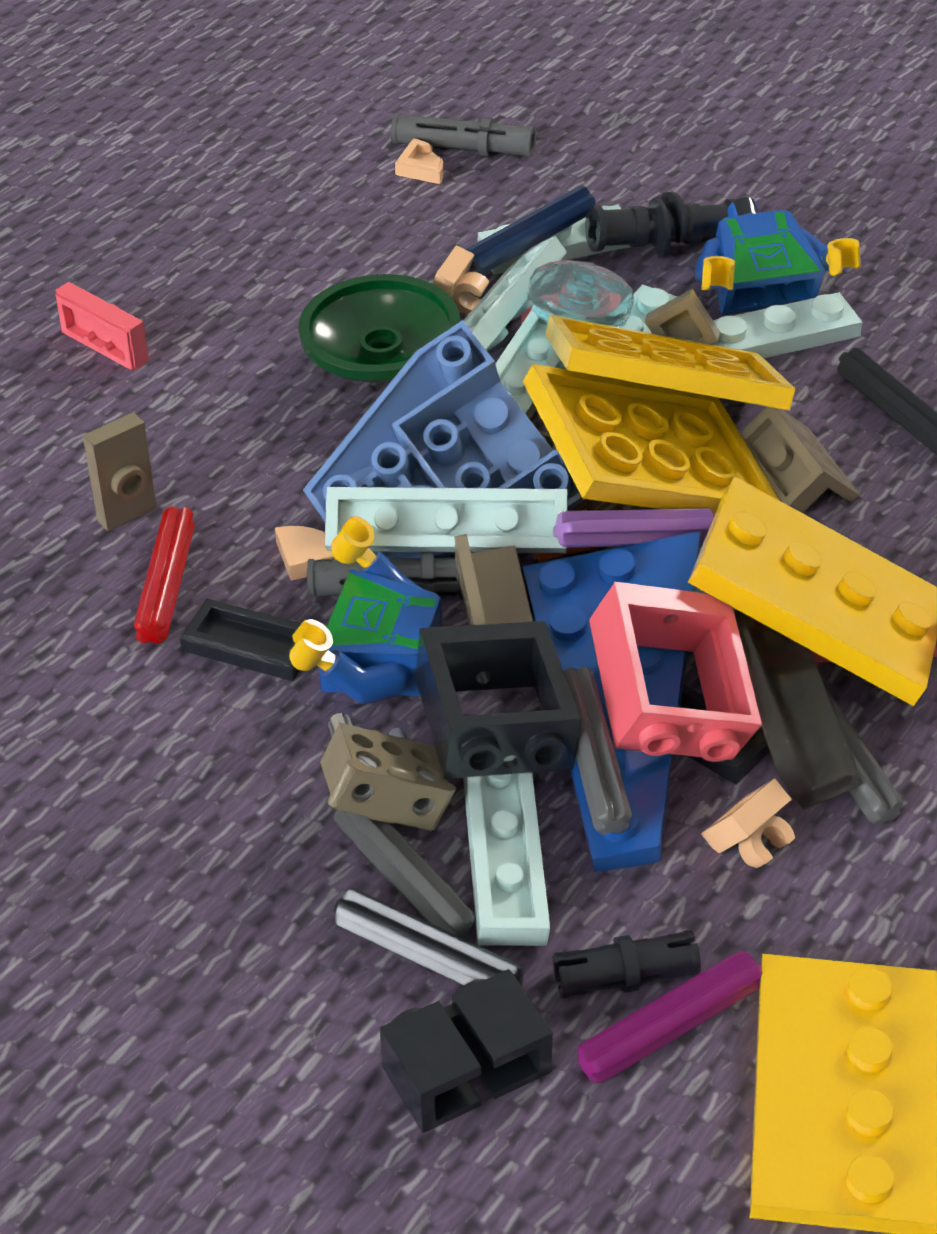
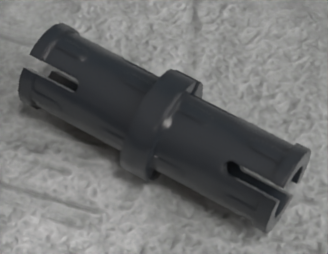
(626, 963)

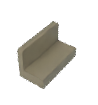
(794, 460)
(491, 584)

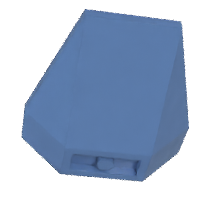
(444, 427)

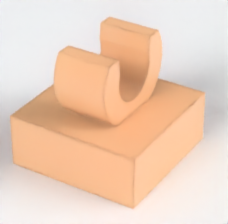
(457, 280)
(750, 820)

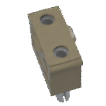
(384, 775)

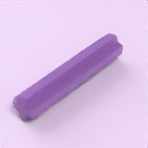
(628, 526)

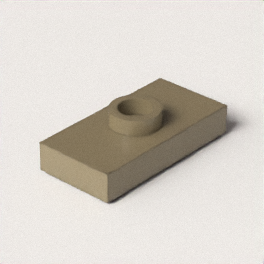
(120, 471)

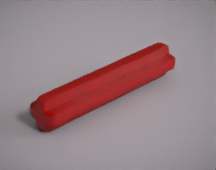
(164, 575)

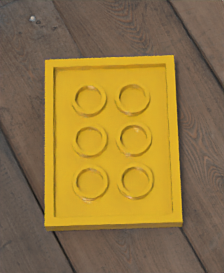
(668, 362)
(642, 440)
(820, 590)
(846, 1096)

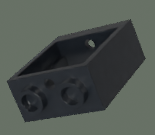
(489, 659)

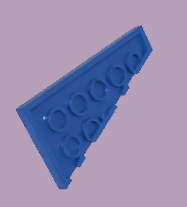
(565, 597)

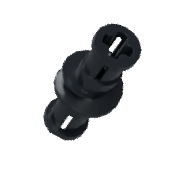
(663, 222)

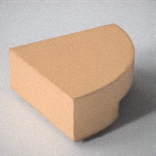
(420, 162)
(298, 545)

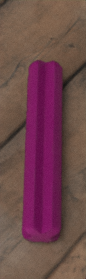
(669, 1017)

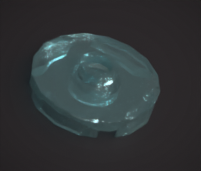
(580, 293)

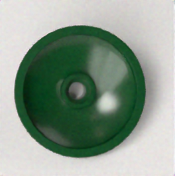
(374, 325)

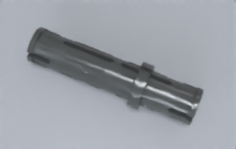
(465, 135)
(429, 573)

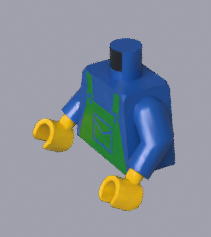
(768, 259)
(373, 628)

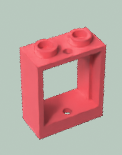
(699, 624)

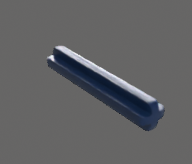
(530, 230)

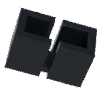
(483, 1033)

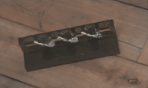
(797, 715)

